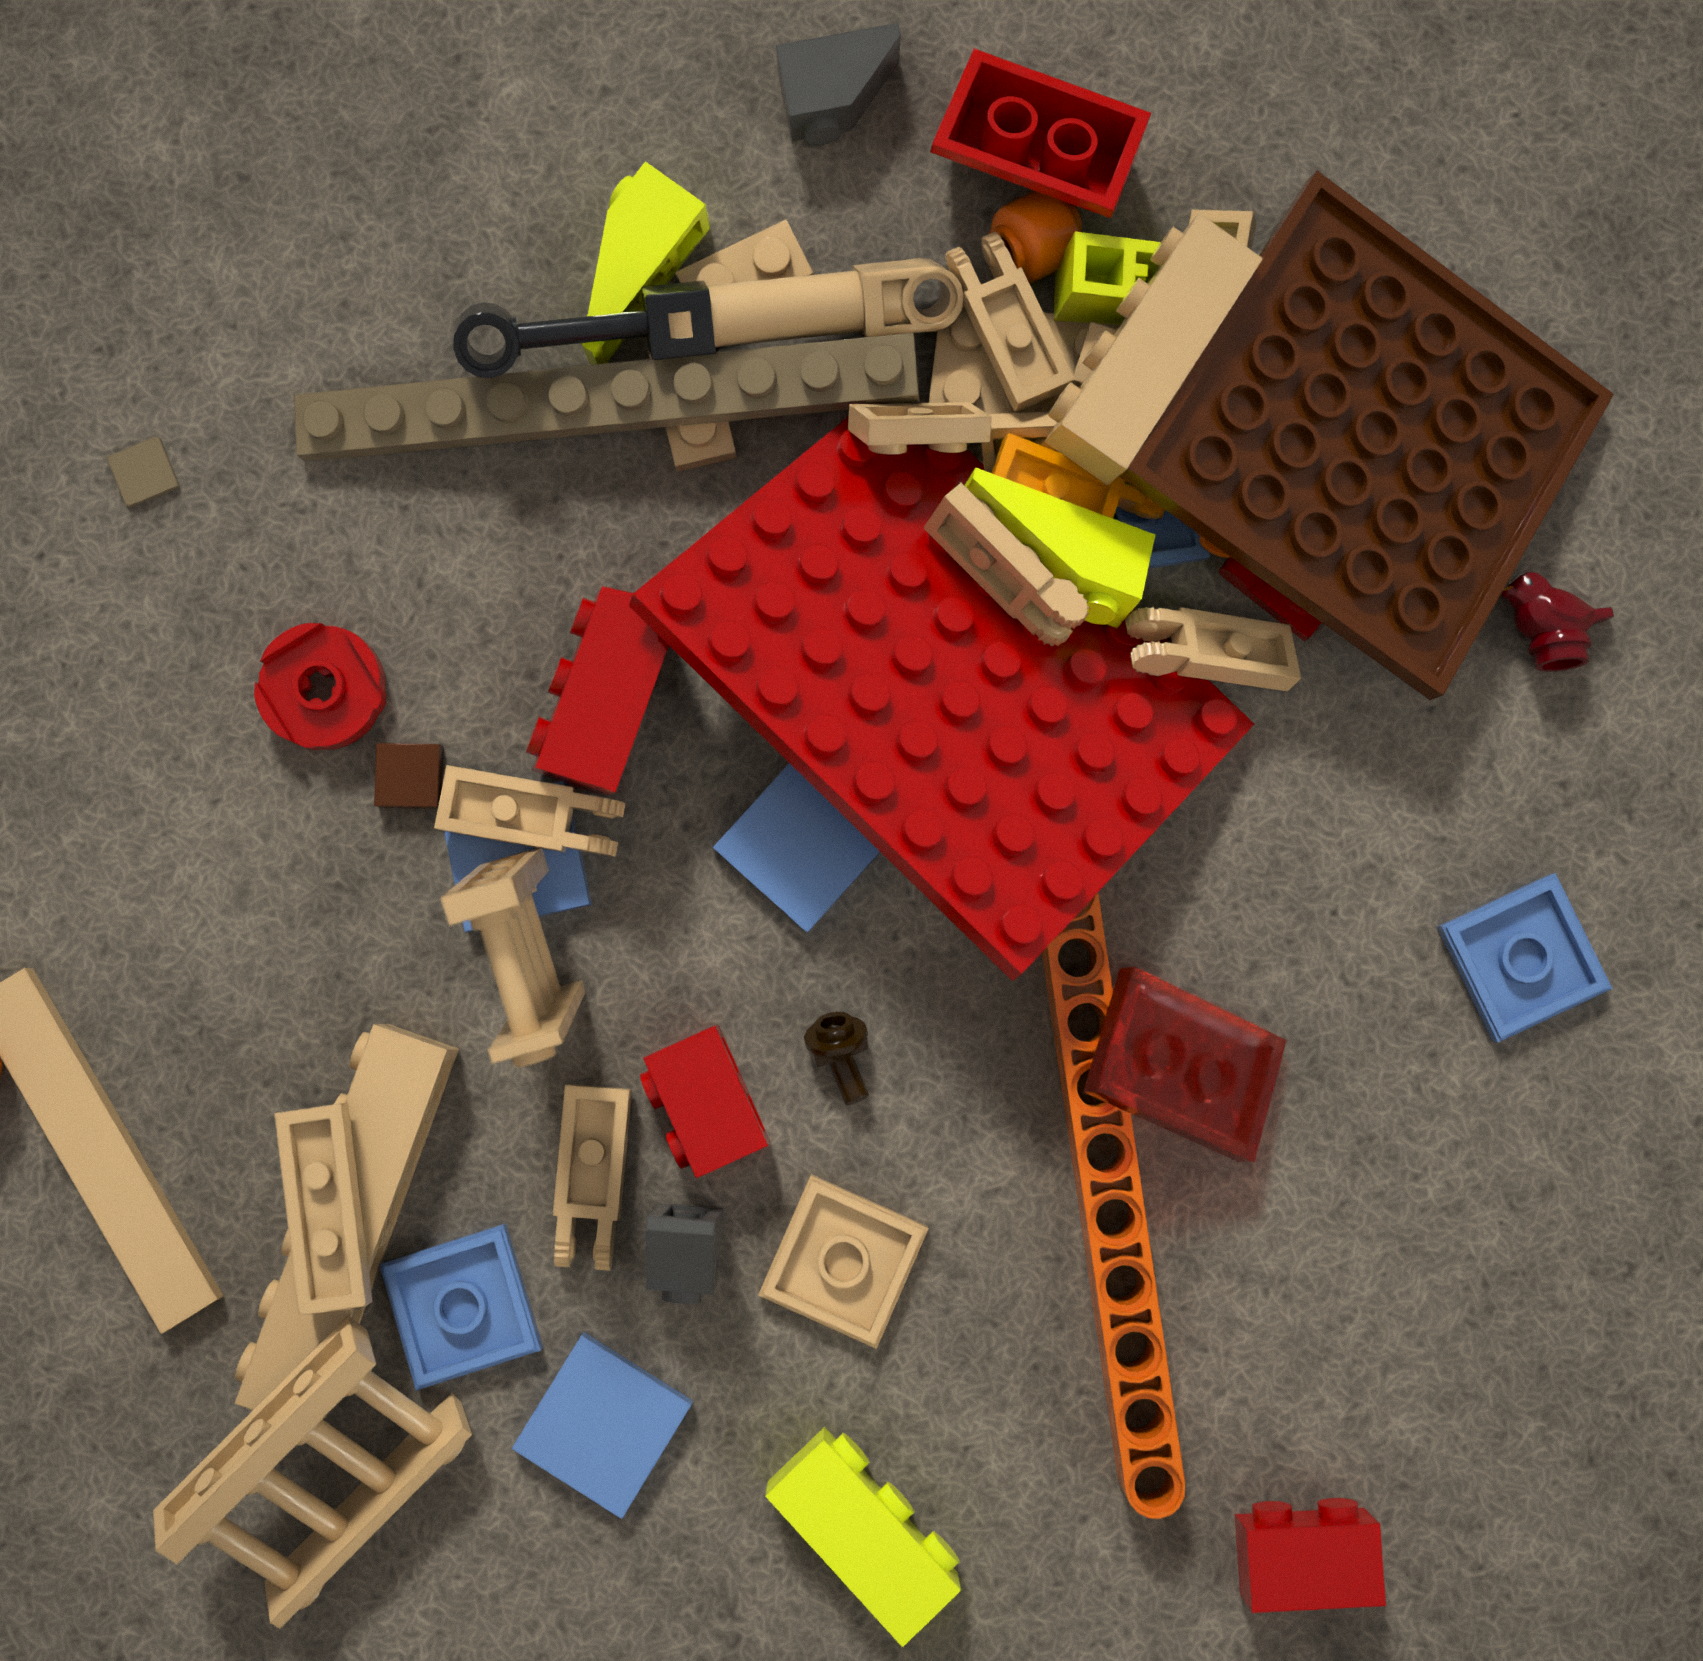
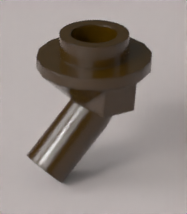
(837, 1047)

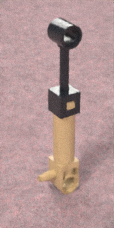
(696, 318)

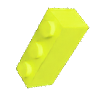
(865, 1534)

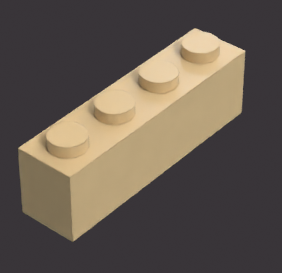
(1153, 348)

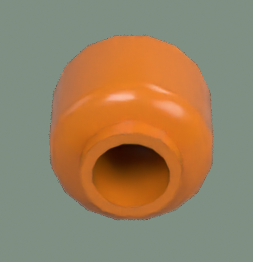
(1036, 232)

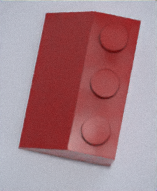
(1041, 133)
(599, 695)

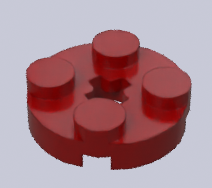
(285, 680)

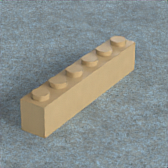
(390, 1117)

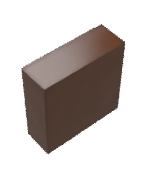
(408, 775)

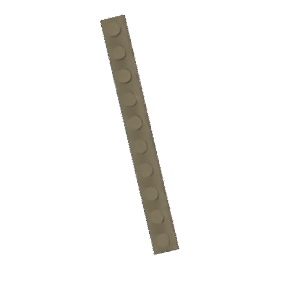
(607, 398)

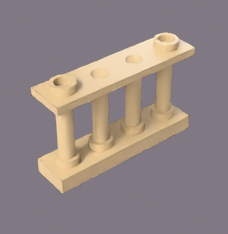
(501, 906)
(292, 1417)

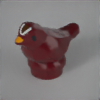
(1553, 622)

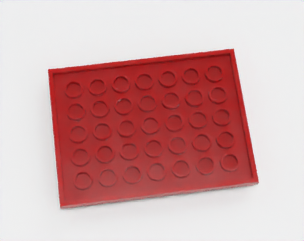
(921, 707)

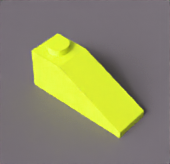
(643, 244)
(1098, 275)
(1075, 544)

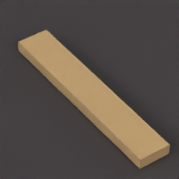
(101, 1155)

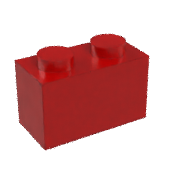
(704, 1102)
(1309, 1557)

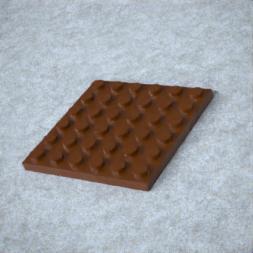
(1371, 437)

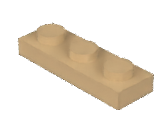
(323, 1209)

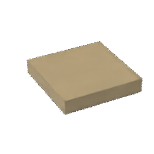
(843, 1261)

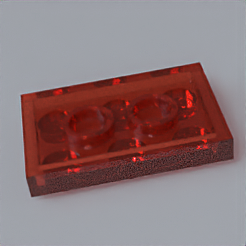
(1185, 1065)

